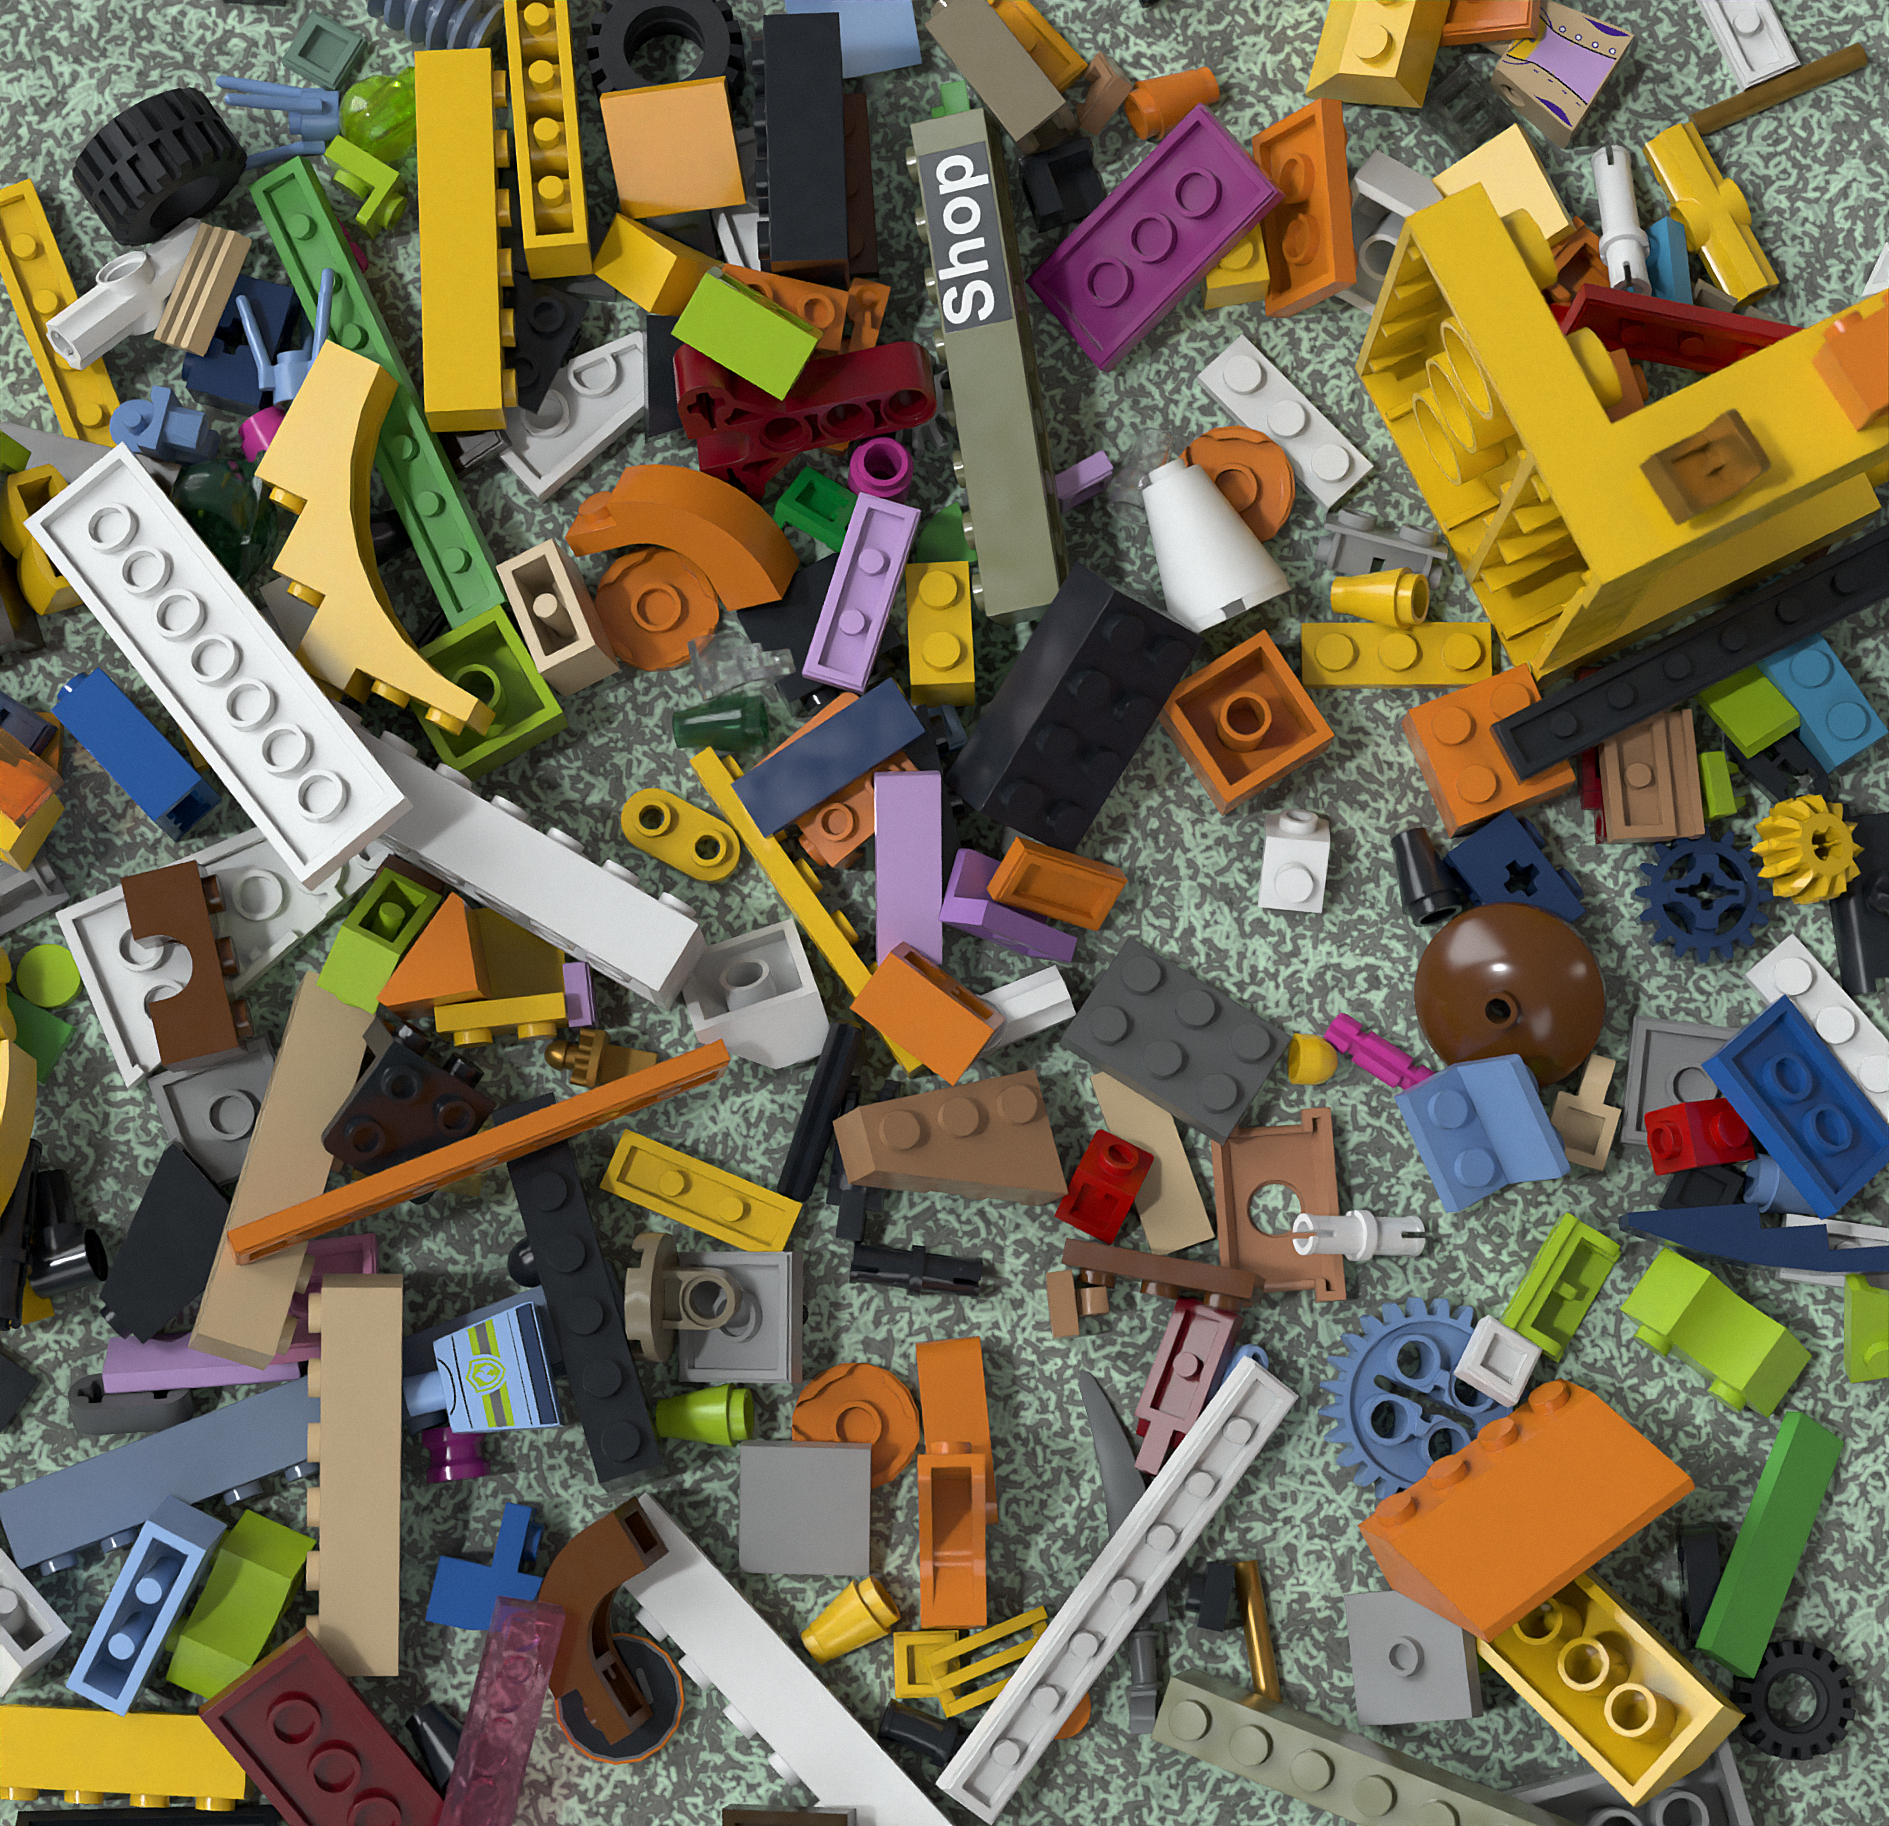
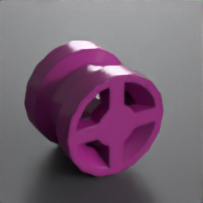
(454, 1456)

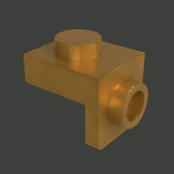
(1706, 467)

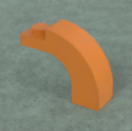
(697, 517)

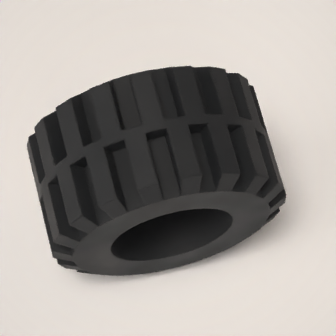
(635, 22)
(159, 166)

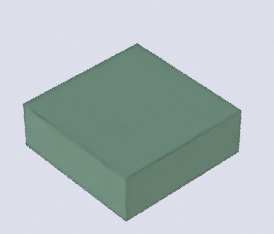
(324, 52)

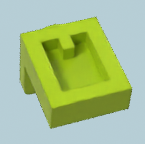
(363, 174)

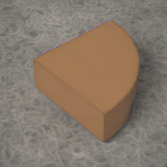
(1106, 93)

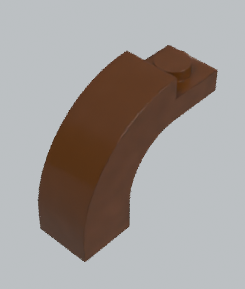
(585, 1585)

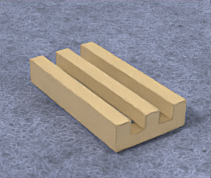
(202, 289)

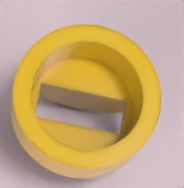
(1310, 1060)

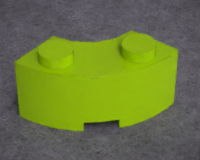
(1715, 1333)
(243, 1601)

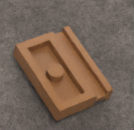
(1652, 781)

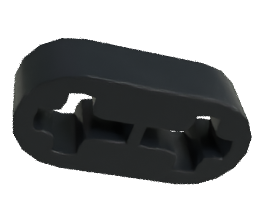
(1769, 778)
(1697, 1576)

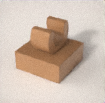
(1069, 1304)

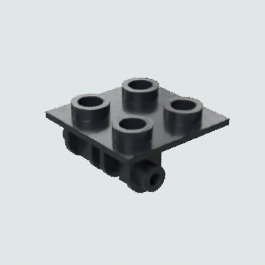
(545, 330)

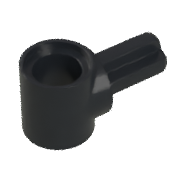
(64, 1250)

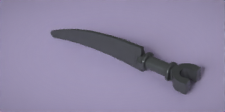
(1122, 1491)

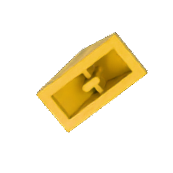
(650, 266)

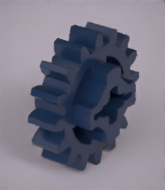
(1700, 923)

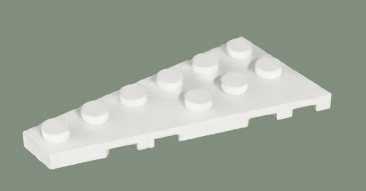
(264, 915)

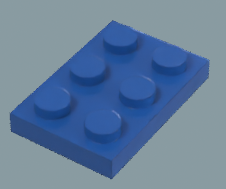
(1801, 1106)

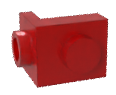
(1697, 1136)

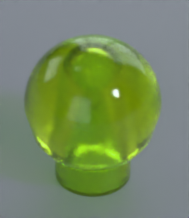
(381, 115)

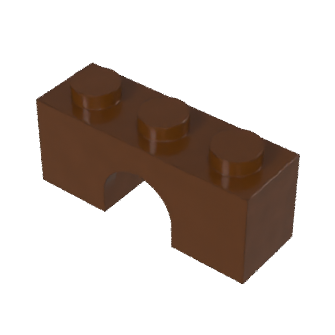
(204, 1019)

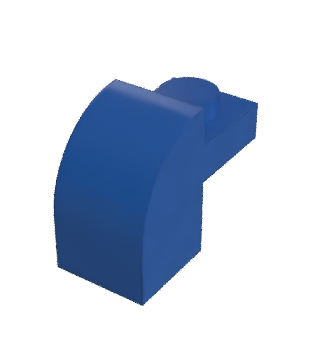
(468, 1590)

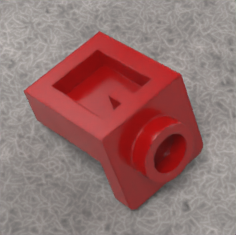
(1104, 1186)

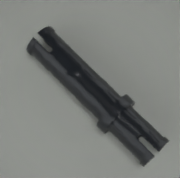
(15, 1234)

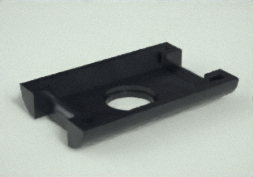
(1858, 927)

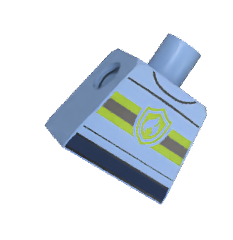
(491, 1376)

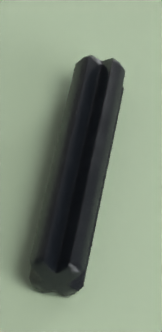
(820, 1109)

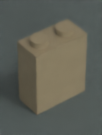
(1001, 74)

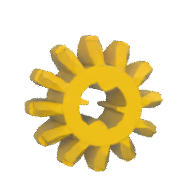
(1807, 849)

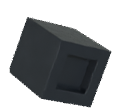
(1061, 184)

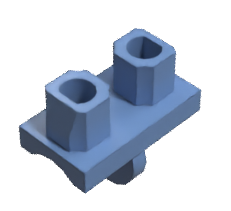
(164, 429)

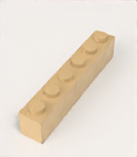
(284, 1165)
(358, 1470)

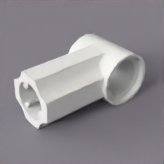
(1029, 1007)

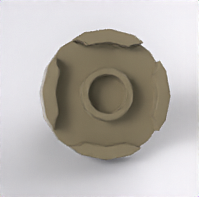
(662, 1297)

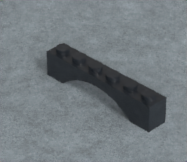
(584, 1309)

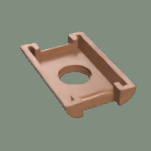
(1289, 1156)

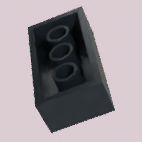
(804, 144)
(1073, 710)

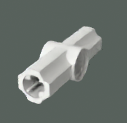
(126, 300)

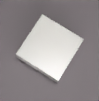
(1498, 1361)

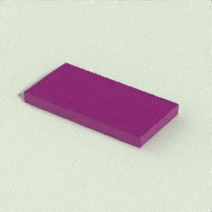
(1155, 237)

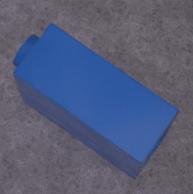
(134, 753)

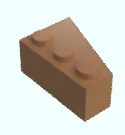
(957, 1140)

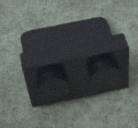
(791, 626)
(407, 1103)

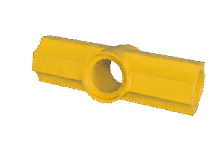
(1712, 214)

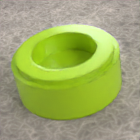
(49, 977)

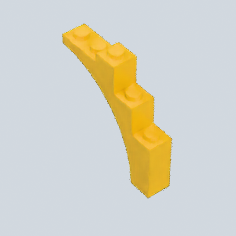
(323, 474)

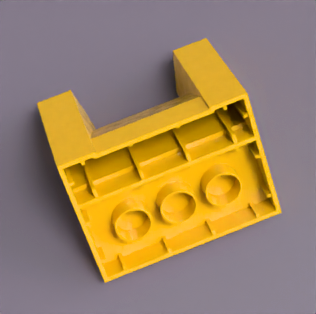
(1551, 495)

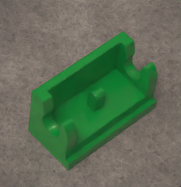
(817, 508)

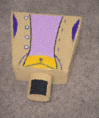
(1559, 72)

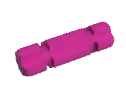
(1374, 1053)

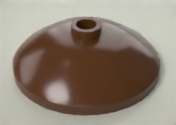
(1530, 963)

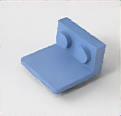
(1482, 1129)

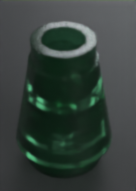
(724, 724)

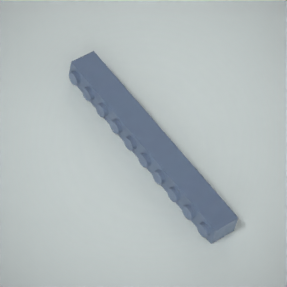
(208, 1457)

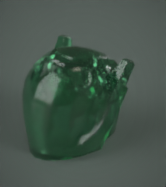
(230, 512)

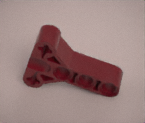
(837, 399)

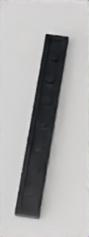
(1695, 658)

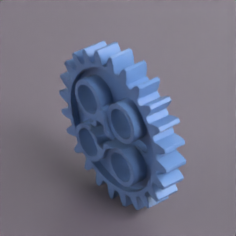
(1402, 1453)

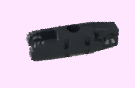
(854, 1199)

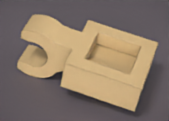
(1584, 1119)

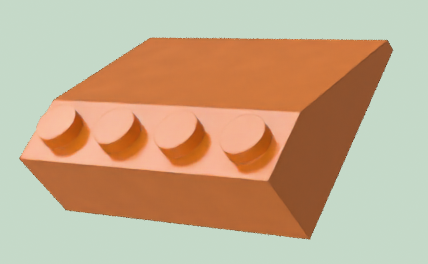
(1522, 1509)

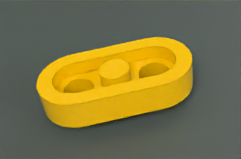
(679, 836)

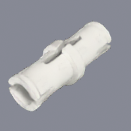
(1358, 1235)

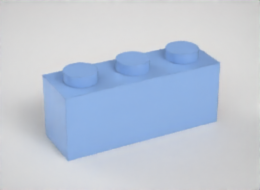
(145, 1605)

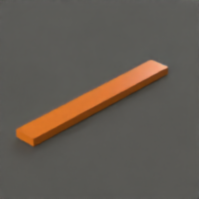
(477, 1153)

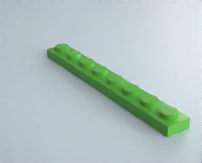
(406, 451)

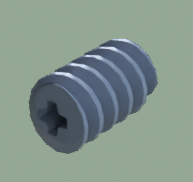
(443, 22)

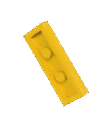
(1394, 658)
(700, 1195)

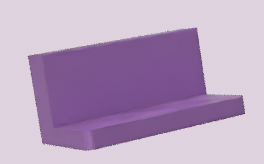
(974, 911)

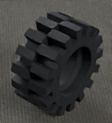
(1831, 1709)

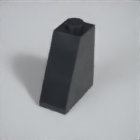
(166, 1246)

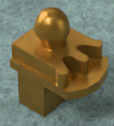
(596, 1060)

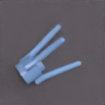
(310, 112)
(292, 366)

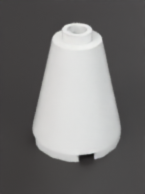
(1205, 550)

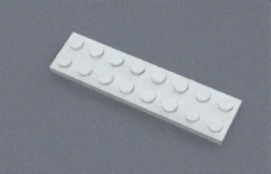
(218, 667)

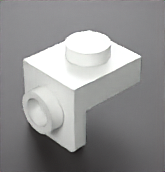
(1294, 861)

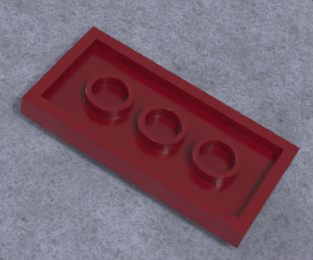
(319, 1744)

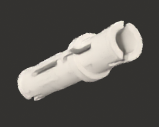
(1623, 242)

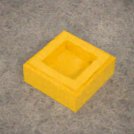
(909, 1668)

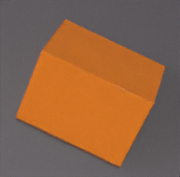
(442, 966)

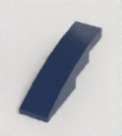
(1735, 1238)

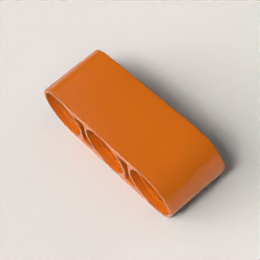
(956, 1402)

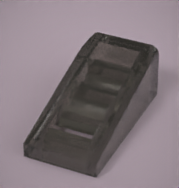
(1482, 98)

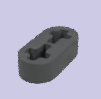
(127, 1412)

